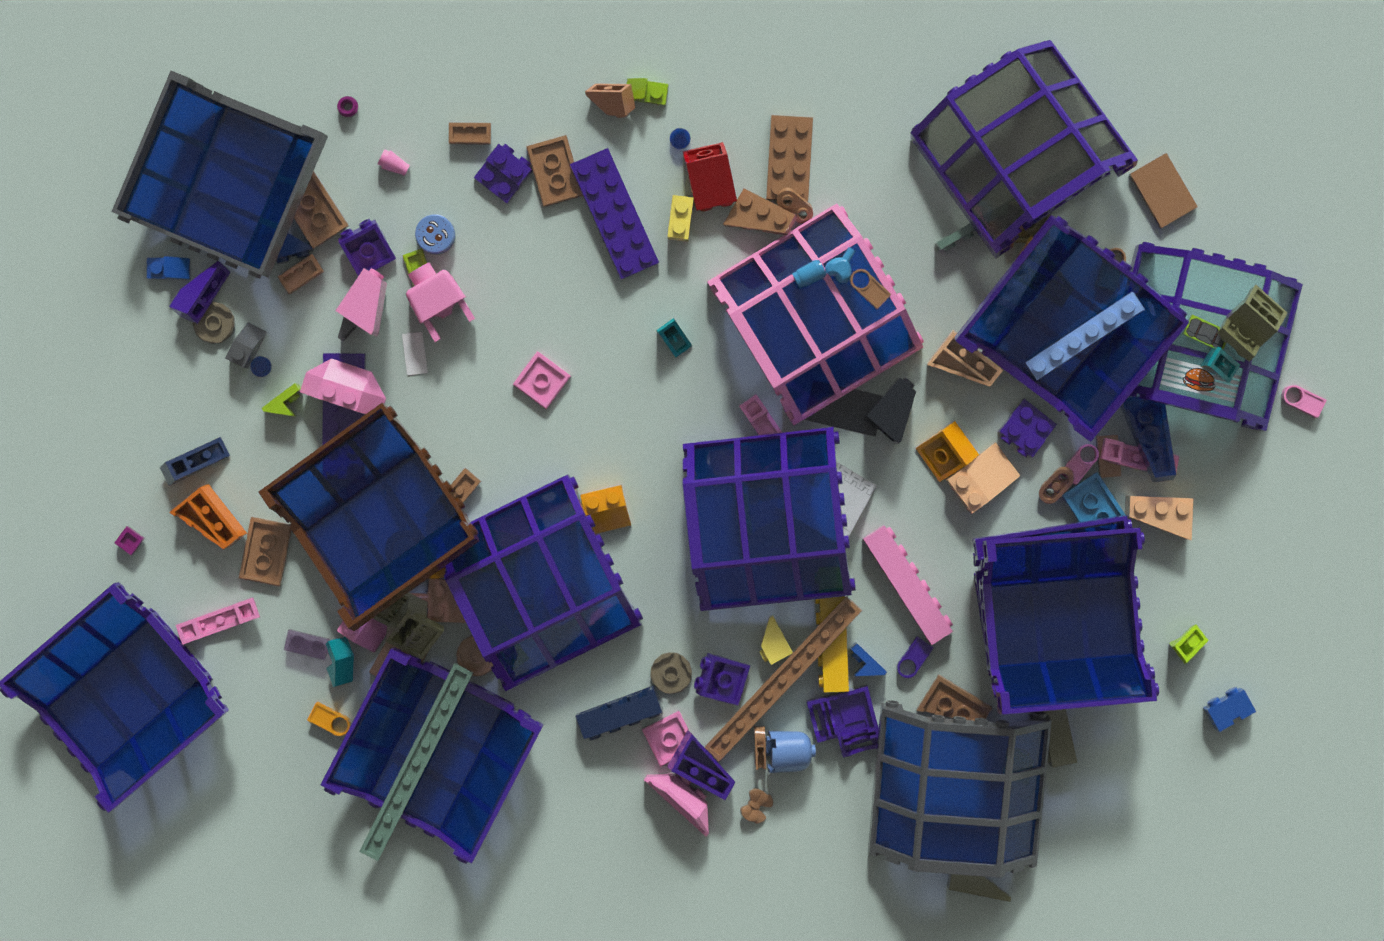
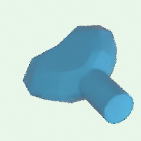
(840, 266)

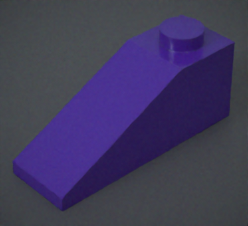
(199, 293)

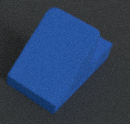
(168, 268)
(870, 666)

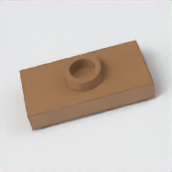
(470, 133)
(300, 274)
(1106, 468)

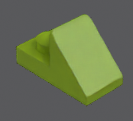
(648, 91)
(279, 403)
(1189, 643)

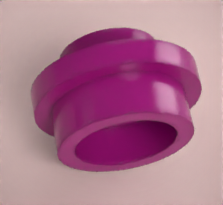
(347, 100)

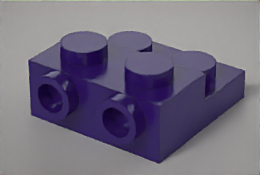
(503, 172)
(366, 247)
(1026, 429)
(721, 679)

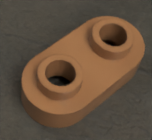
(796, 204)
(1057, 484)

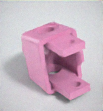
(435, 296)

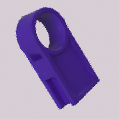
(918, 653)

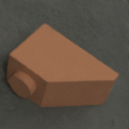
(612, 98)

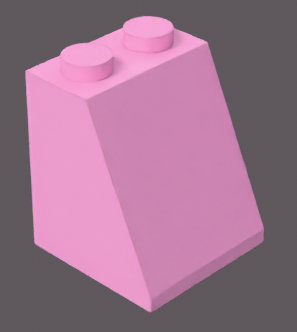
(365, 301)

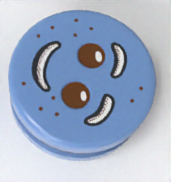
(435, 234)

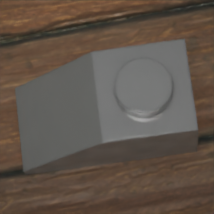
(246, 345)

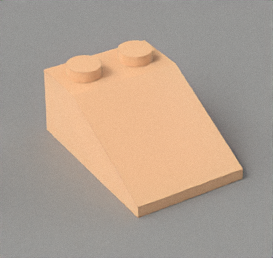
(983, 478)

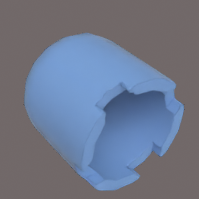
(788, 751)

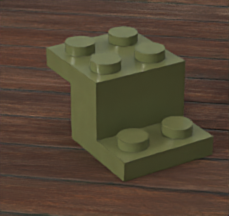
(1252, 323)
(409, 626)

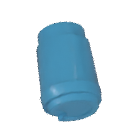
(809, 273)

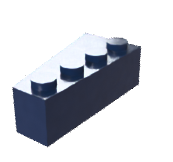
(619, 712)

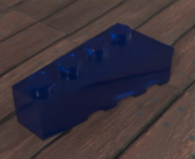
(1152, 436)

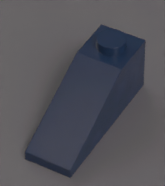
(194, 461)

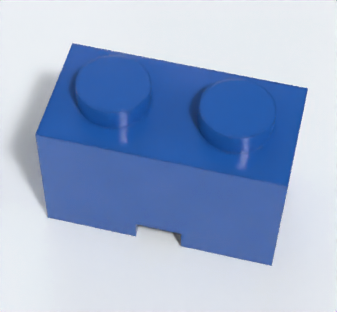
(1229, 707)

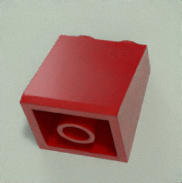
(710, 176)

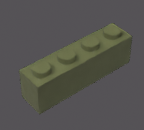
(1061, 744)

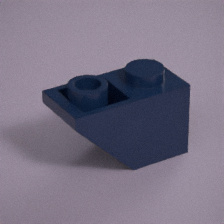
(293, 247)

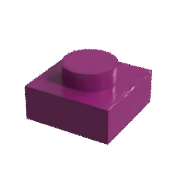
(129, 540)

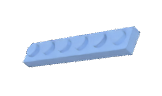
(1085, 336)

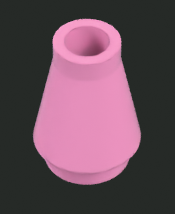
(393, 163)

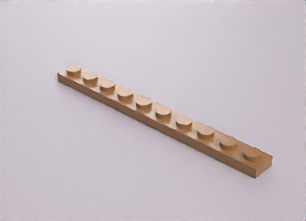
(783, 678)

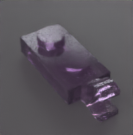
(306, 644)

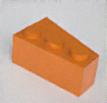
(210, 517)

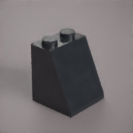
(893, 409)

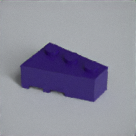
(699, 767)

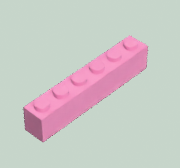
(907, 584)

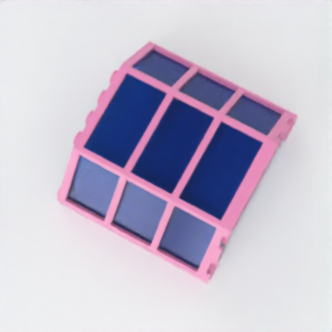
(820, 336)

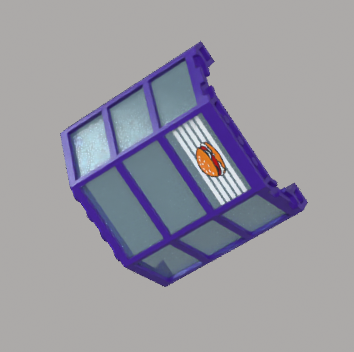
(1211, 290)

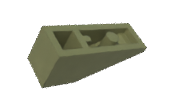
(977, 886)

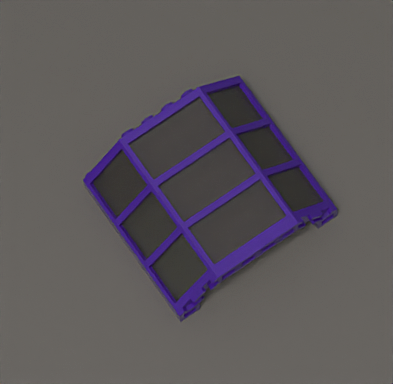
(1019, 143)

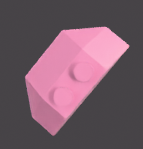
(343, 386)
(682, 797)

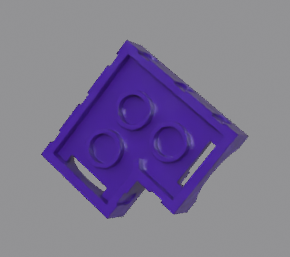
(846, 717)

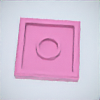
(541, 380)
(666, 736)

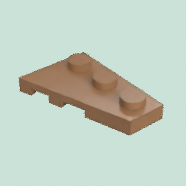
(759, 214)

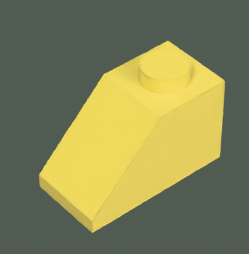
(774, 643)

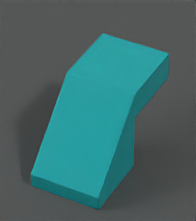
(342, 661)

